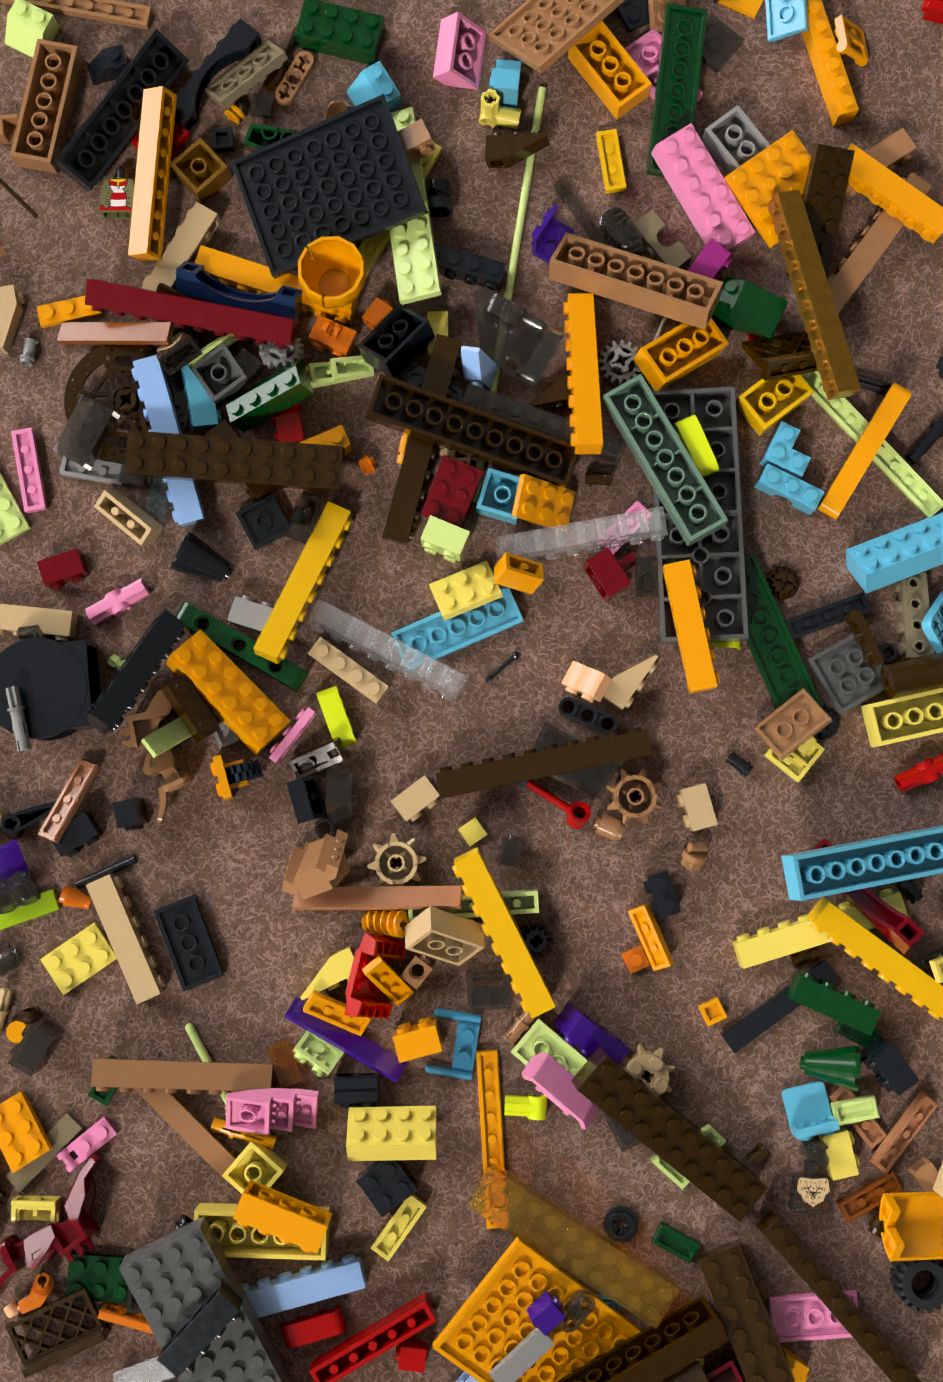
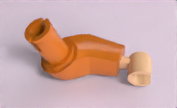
(35, 1299)

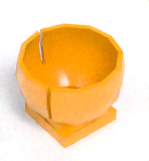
(332, 273)

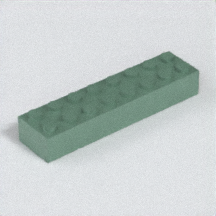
(664, 460)

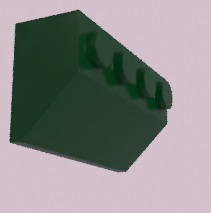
(270, 396)

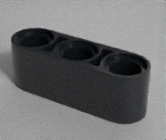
(576, 715)

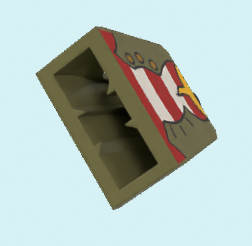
(117, 197)

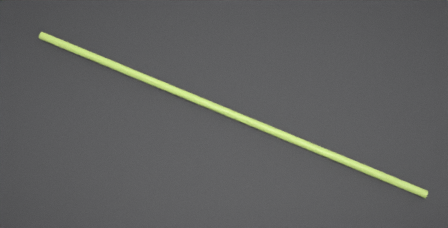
(519, 230)

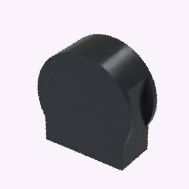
(54, 683)

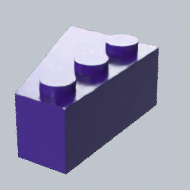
(587, 1034)

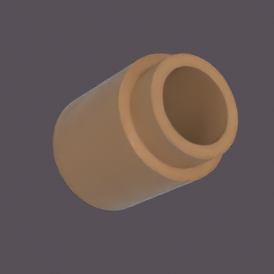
(609, 827)

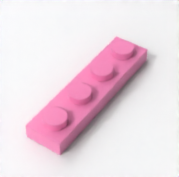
(29, 470)

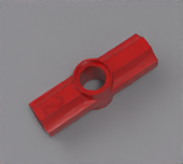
(920, 774)

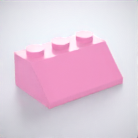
(459, 52)

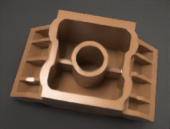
(317, 866)

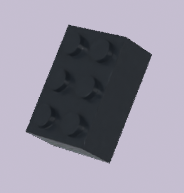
(396, 341)

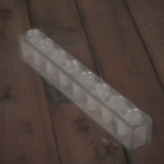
(586, 535)
(388, 649)

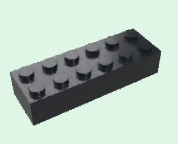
(134, 672)

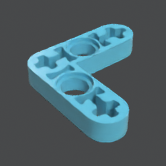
(933, 624)

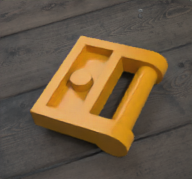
(851, 40)

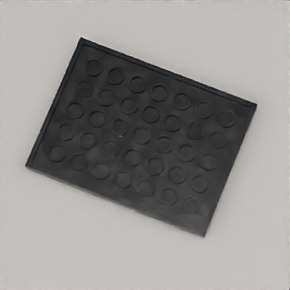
(329, 181)

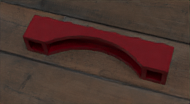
(890, 922)

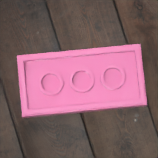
(806, 1317)

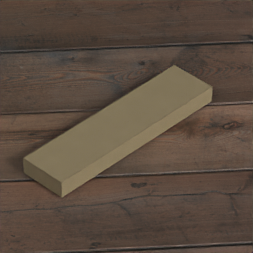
(59, 1137)

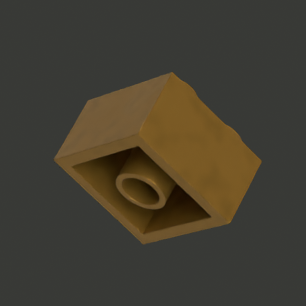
(201, 170)

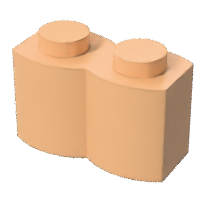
(586, 681)

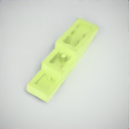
(338, 371)

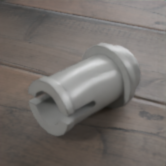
(28, 353)

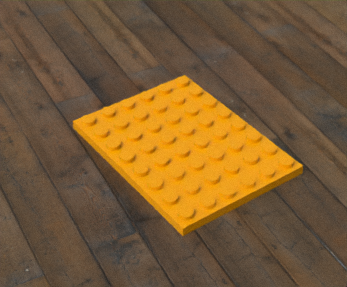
(498, 1320)

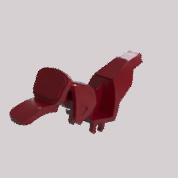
(57, 1236)

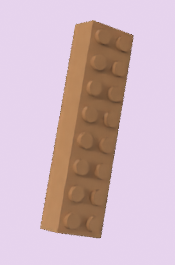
(635, 280)

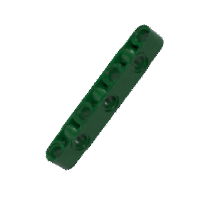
(228, 638)

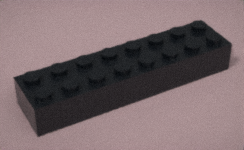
(119, 111)

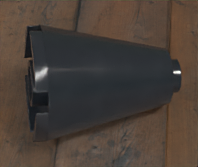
(200, 560)

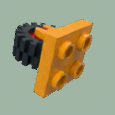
(234, 774)

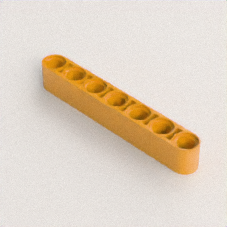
(865, 450)

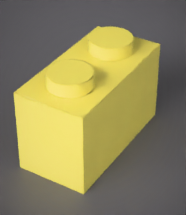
(842, 1159)

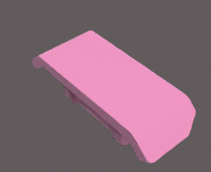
(556, 1085)

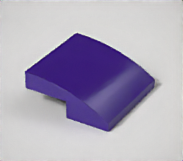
(11, 860)

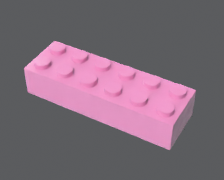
(702, 189)

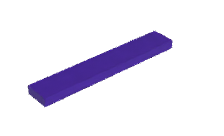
(348, 1042)

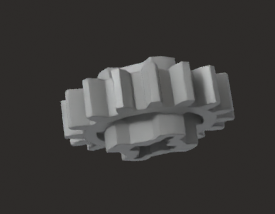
(624, 354)
(281, 357)

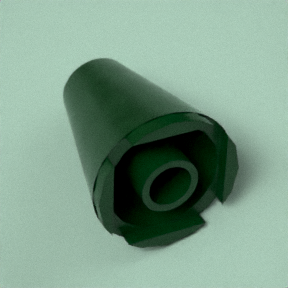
(834, 1065)

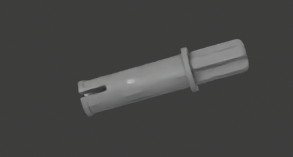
(18, 719)

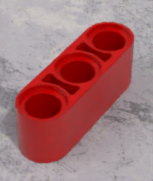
(313, 1328)

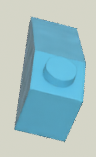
(200, 406)

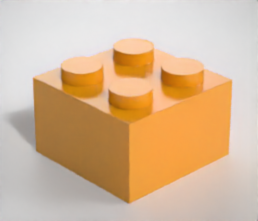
(417, 1039)

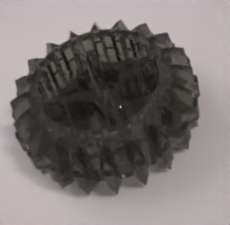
(621, 231)

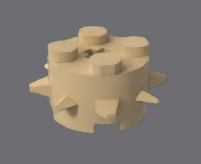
(396, 849)
(651, 1061)

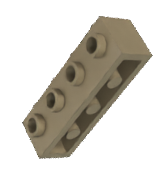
(912, 607)

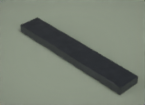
(771, 1011)

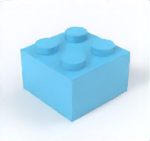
(498, 496)

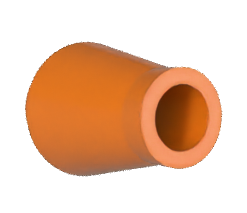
(74, 898)

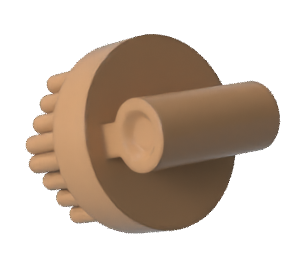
(694, 856)

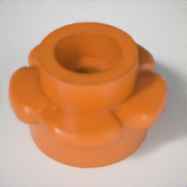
(367, 464)

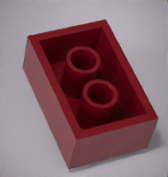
(453, 491)

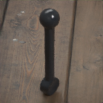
(515, 655)

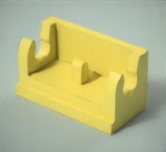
(36, 1208)

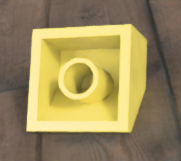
(255, 1164)

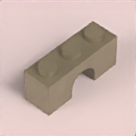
(650, 227)

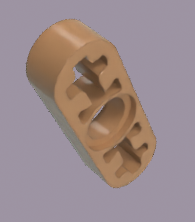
(293, 70)

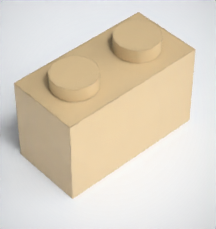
(416, 798)
(697, 807)

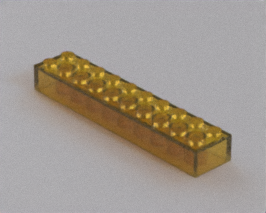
(574, 1245)

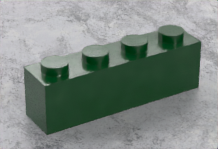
(832, 1003)

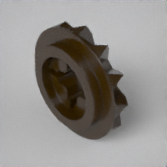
(775, 587)

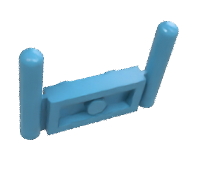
(464, 1046)

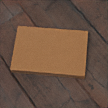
(792, 724)

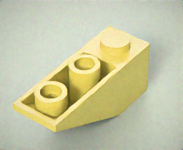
(335, 970)

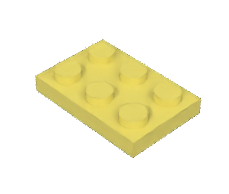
(465, 590)
(79, 958)

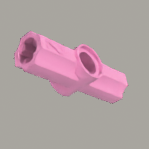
(117, 601)

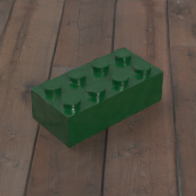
(340, 31)

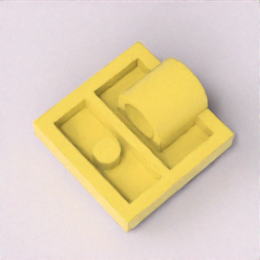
(799, 761)

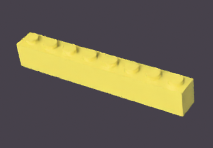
(799, 935)

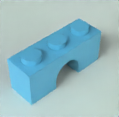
(800, 493)

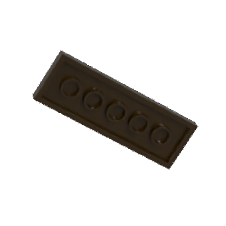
(825, 195)

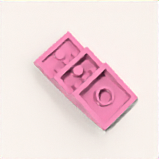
(646, 55)
(271, 1109)

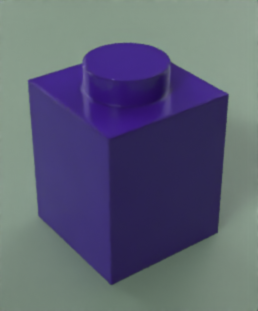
(546, 1312)

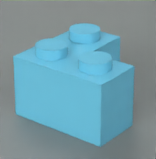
(506, 81)
(780, 451)

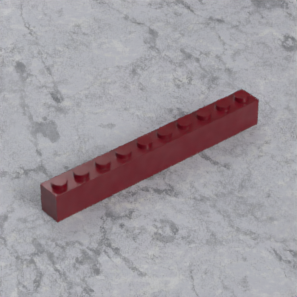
(191, 312)

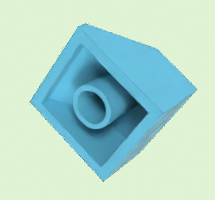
(373, 83)

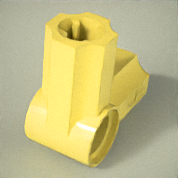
(496, 115)

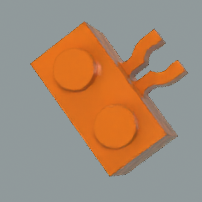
(333, 337)

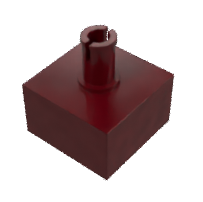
(609, 573)

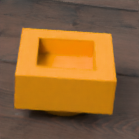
(712, 1011)

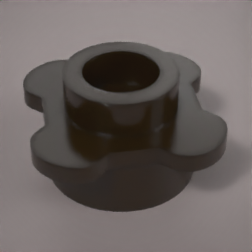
(30, 1015)

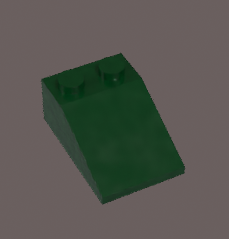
(748, 308)

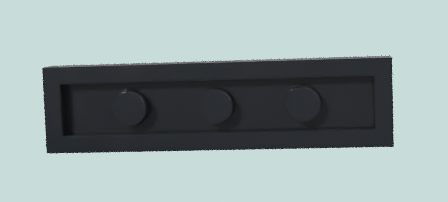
(826, 616)

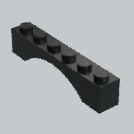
(234, 47)

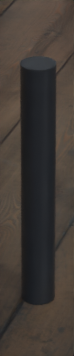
(106, 871)

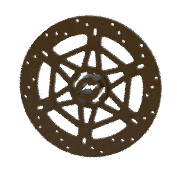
(120, 393)

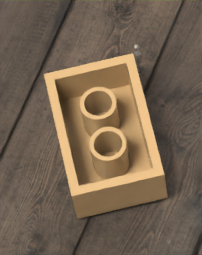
(444, 936)

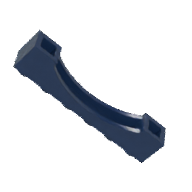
(196, 282)

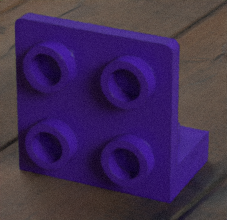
(548, 235)

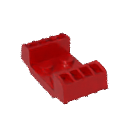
(362, 995)

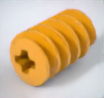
(385, 922)

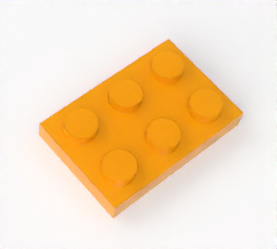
(542, 502)
(21, 1132)

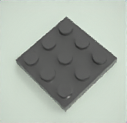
(846, 675)

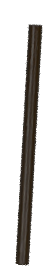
(18, 198)

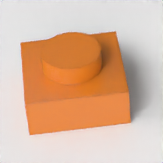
(635, 959)

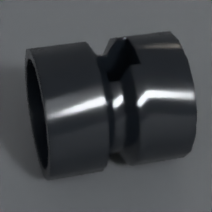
(439, 197)

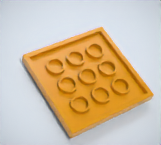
(775, 169)

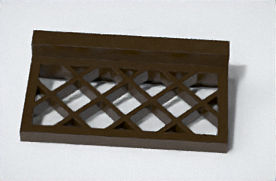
(785, 361)
(70, 1345)

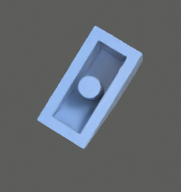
(478, 367)

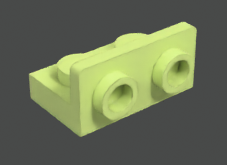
(317, 1054)

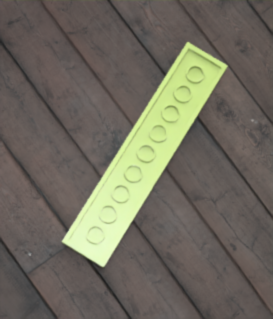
(414, 241)

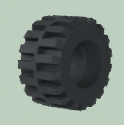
(921, 1299)

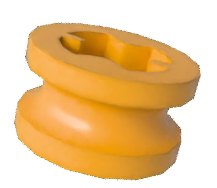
(234, 114)

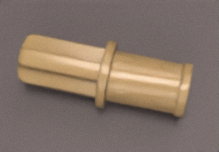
(5, 997)

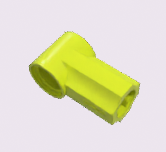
(530, 1106)

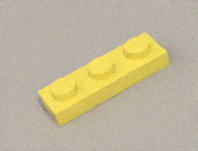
(398, 1227)

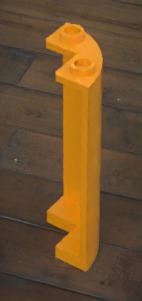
(912, 1225)

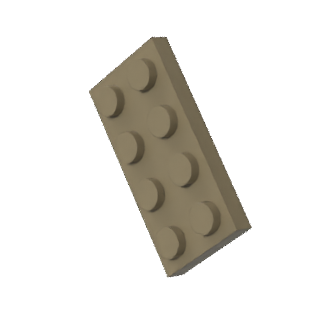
(246, 74)

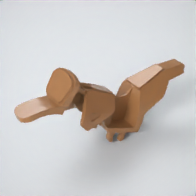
(141, 726)

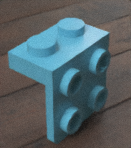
(809, 1111)

